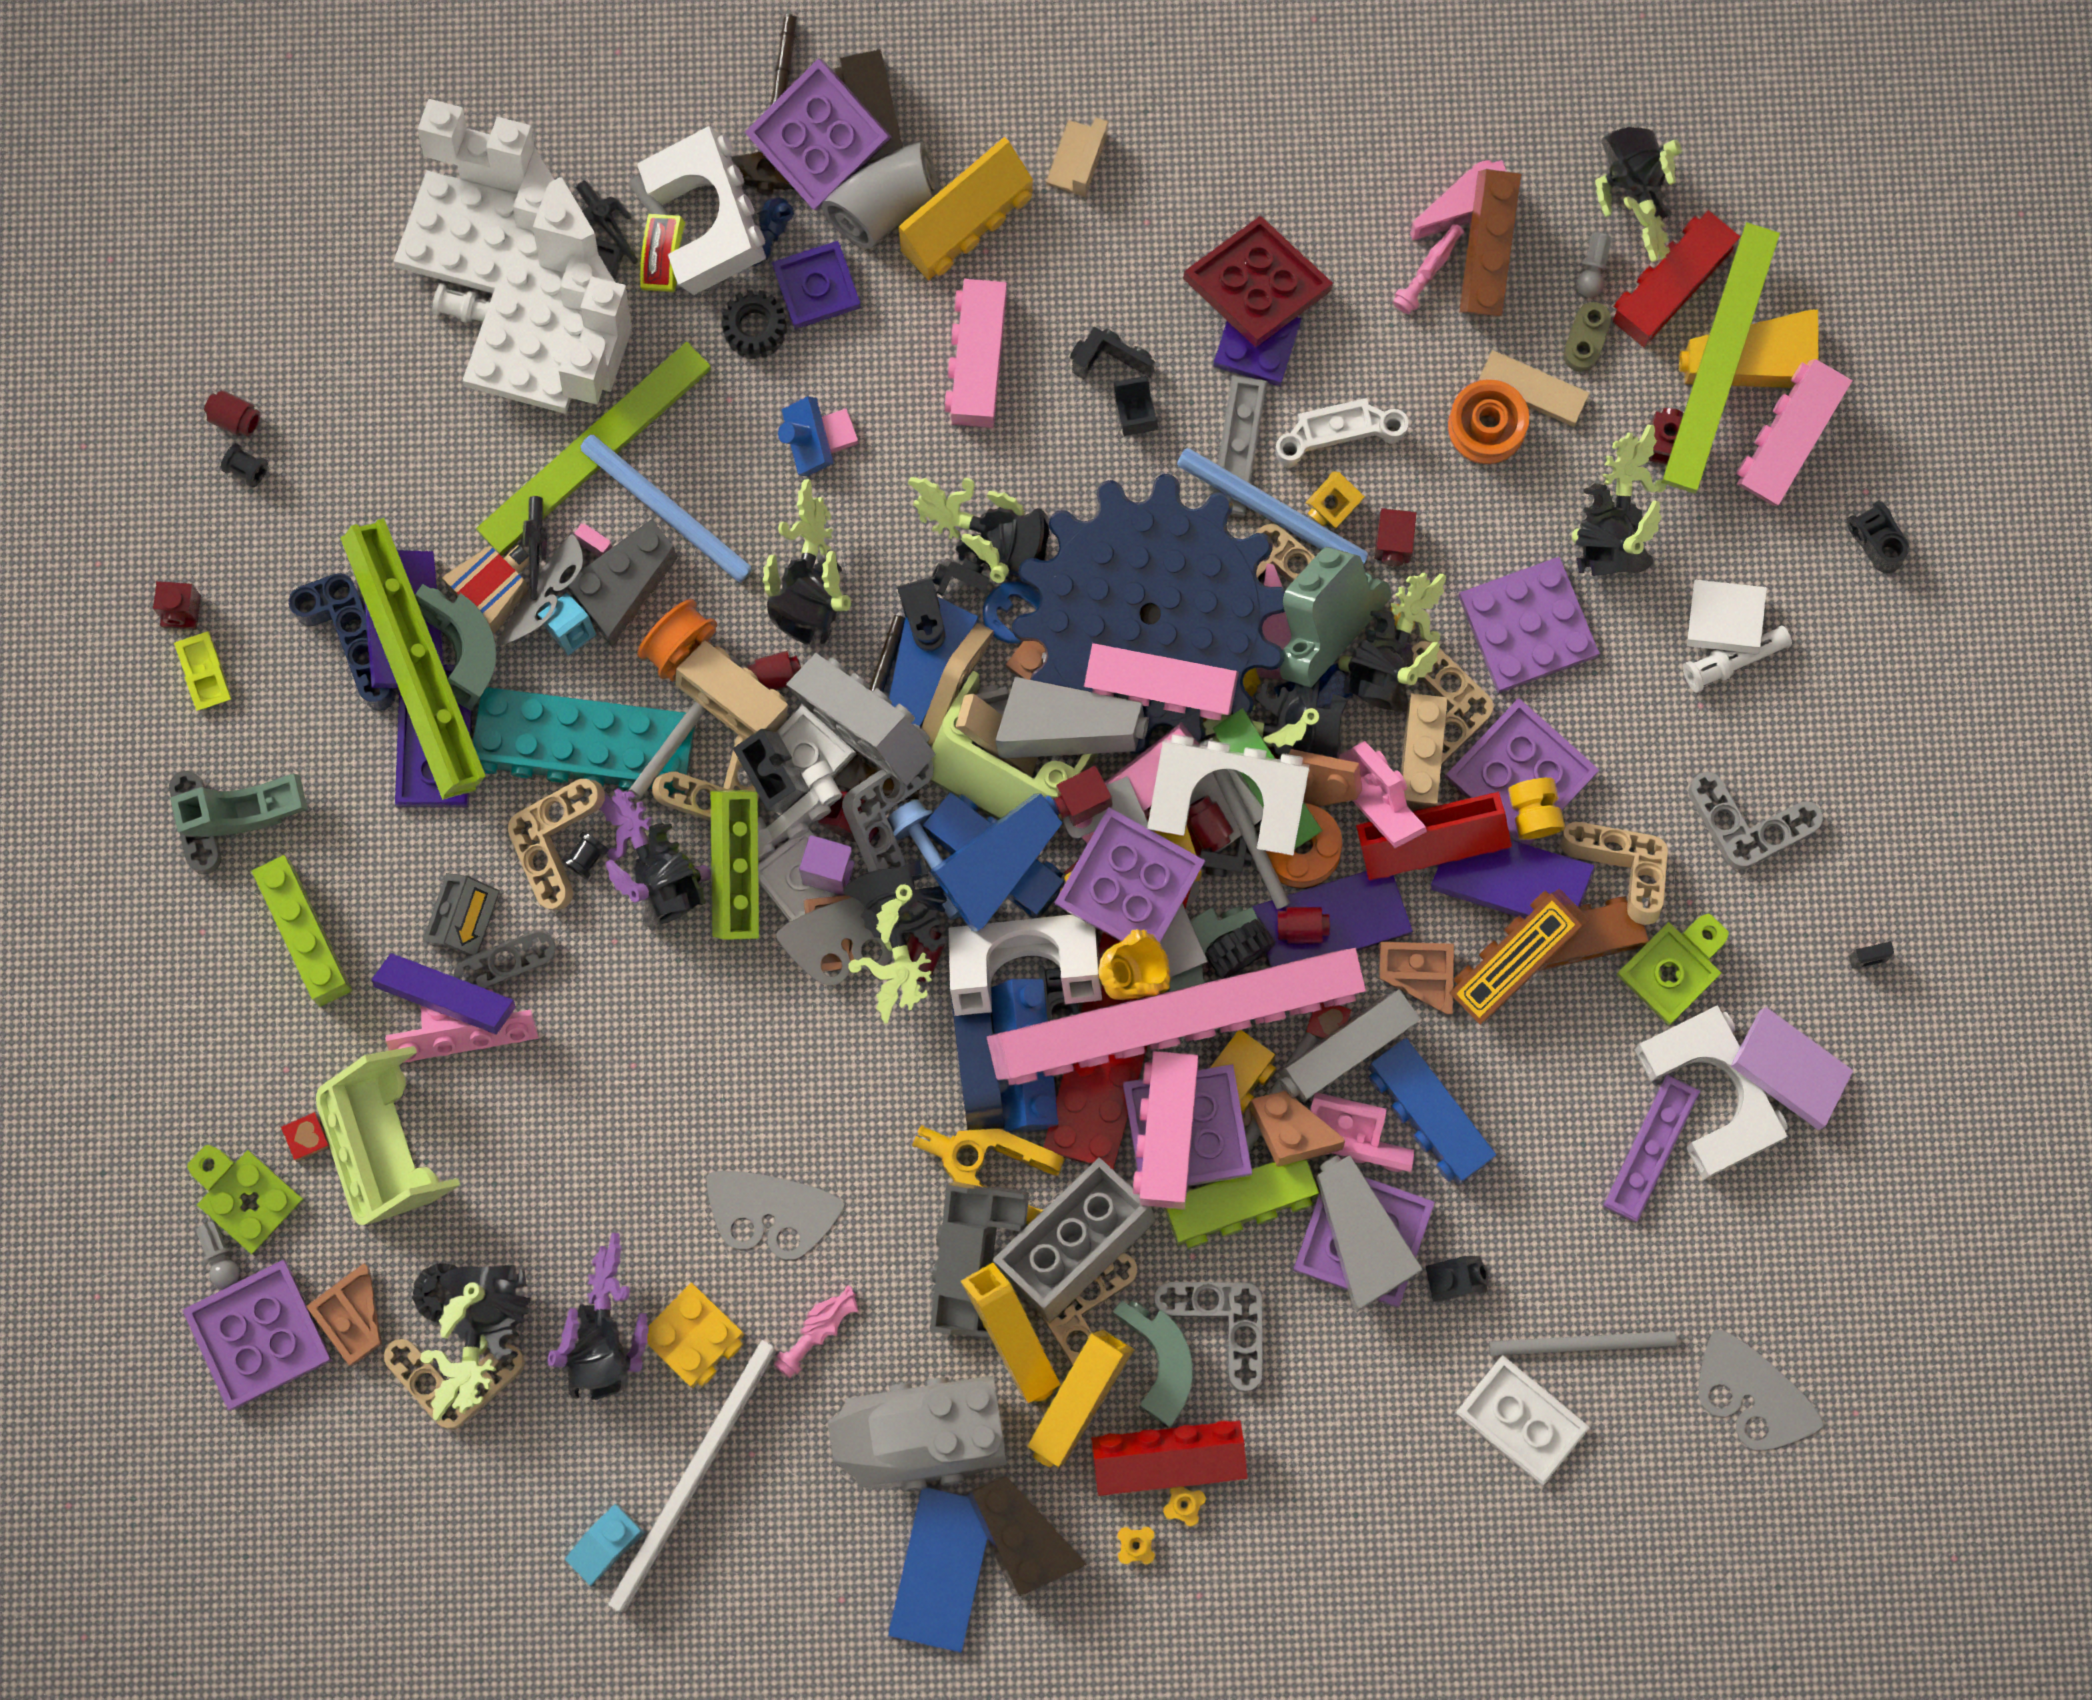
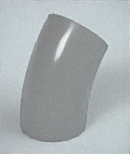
(882, 195)

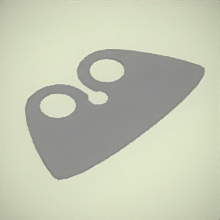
(523, 618)
(821, 933)
(791, 1203)
(1775, 1397)

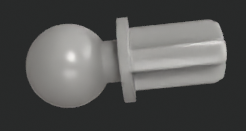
(1591, 282)
(223, 1271)

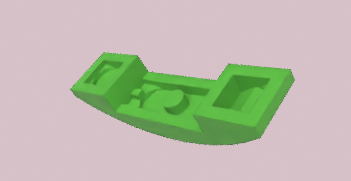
(1241, 733)

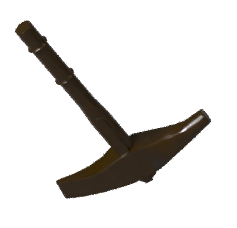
(755, 166)
(857, 770)

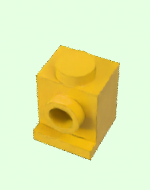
(1345, 496)

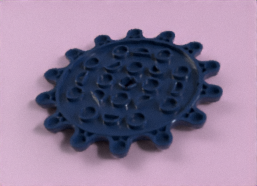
(1161, 557)

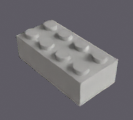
(863, 717)
(1074, 1240)

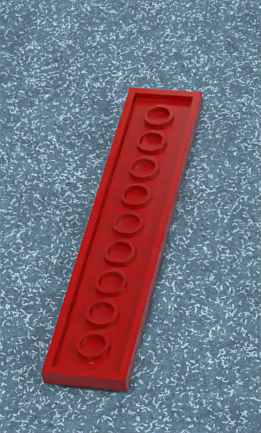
(1093, 1098)

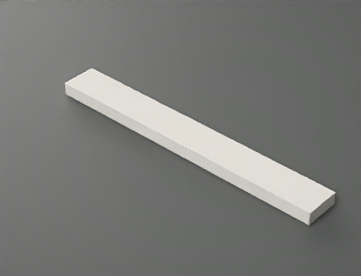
(692, 1477)

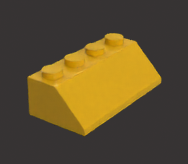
(966, 210)

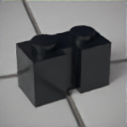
(765, 761)

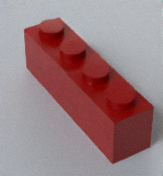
(1675, 279)
(1452, 834)
(1169, 1457)

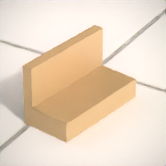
(1078, 156)

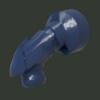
(773, 222)

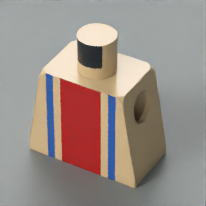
(491, 582)

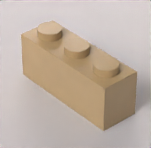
(730, 691)
(1423, 749)

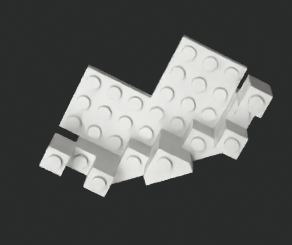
(519, 234)

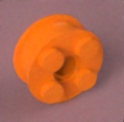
(1483, 443)
(676, 638)
(1317, 864)

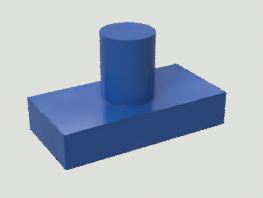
(806, 435)

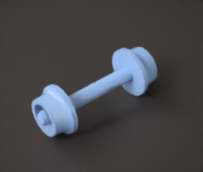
(908, 821)

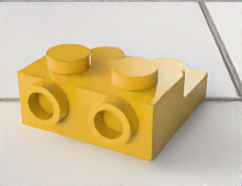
(694, 1336)

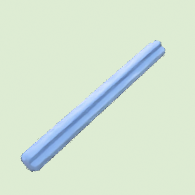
(1265, 504)
(666, 508)

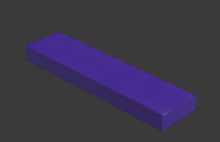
(443, 993)

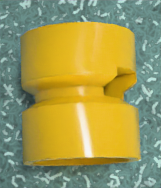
(1536, 808)

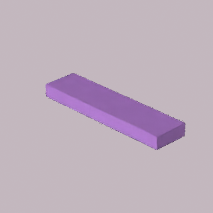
(1651, 1148)

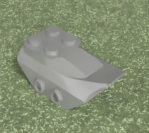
(919, 1434)

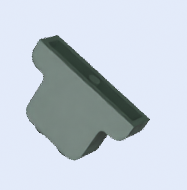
(1327, 611)

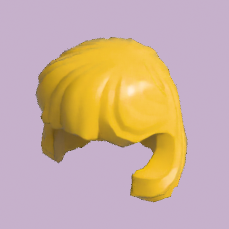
(1135, 967)

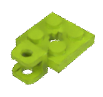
(1686, 952)
(226, 1186)

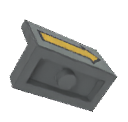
(461, 914)

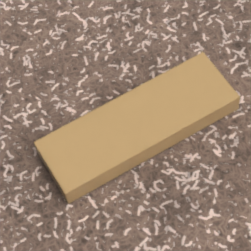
(1538, 389)
(982, 724)

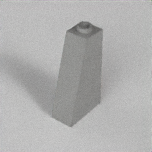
(1067, 721)
(1348, 1045)
(1365, 1238)

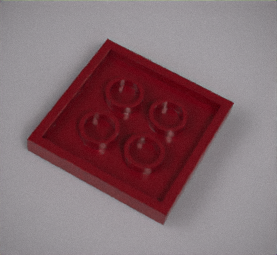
(1258, 281)

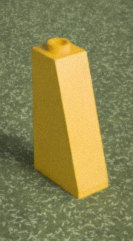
(1769, 353)
(1011, 1333)
(1079, 1398)

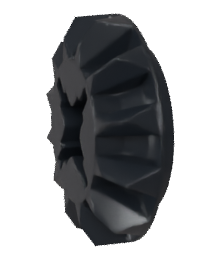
(426, 1283)

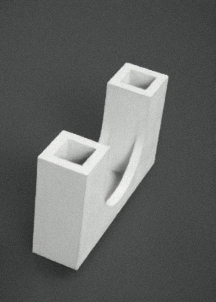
(733, 239)
(1279, 781)
(978, 955)
(1711, 1041)

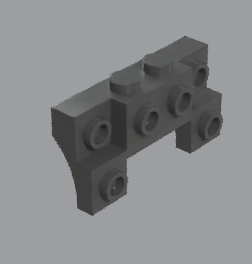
(967, 1246)

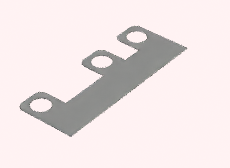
(1180, 938)

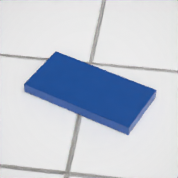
(939, 1572)

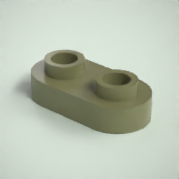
(1588, 335)

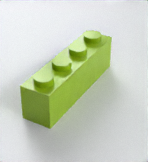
(734, 864)
(301, 930)
(1235, 1201)

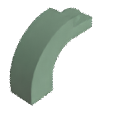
(470, 639)
(222, 813)
(1210, 931)
(1174, 1359)

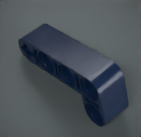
(342, 613)
(977, 1072)

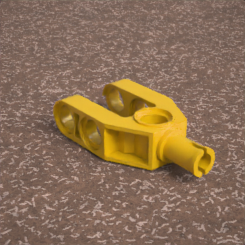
(981, 1142)

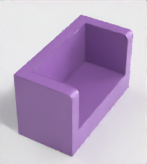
(826, 865)

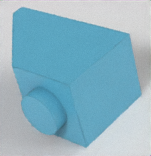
(568, 623)
(604, 1544)

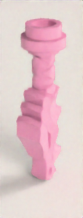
(1406, 299)
(822, 1322)

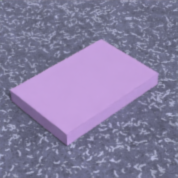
(1792, 1068)

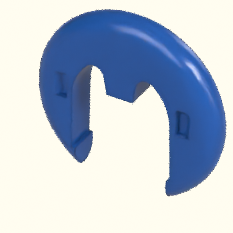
(999, 600)

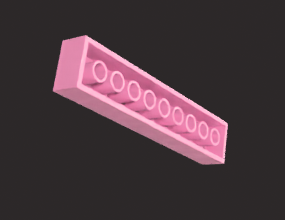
(1174, 1014)

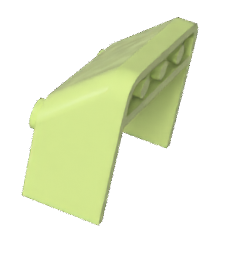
(983, 777)
(370, 1141)

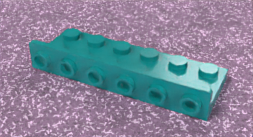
(574, 738)

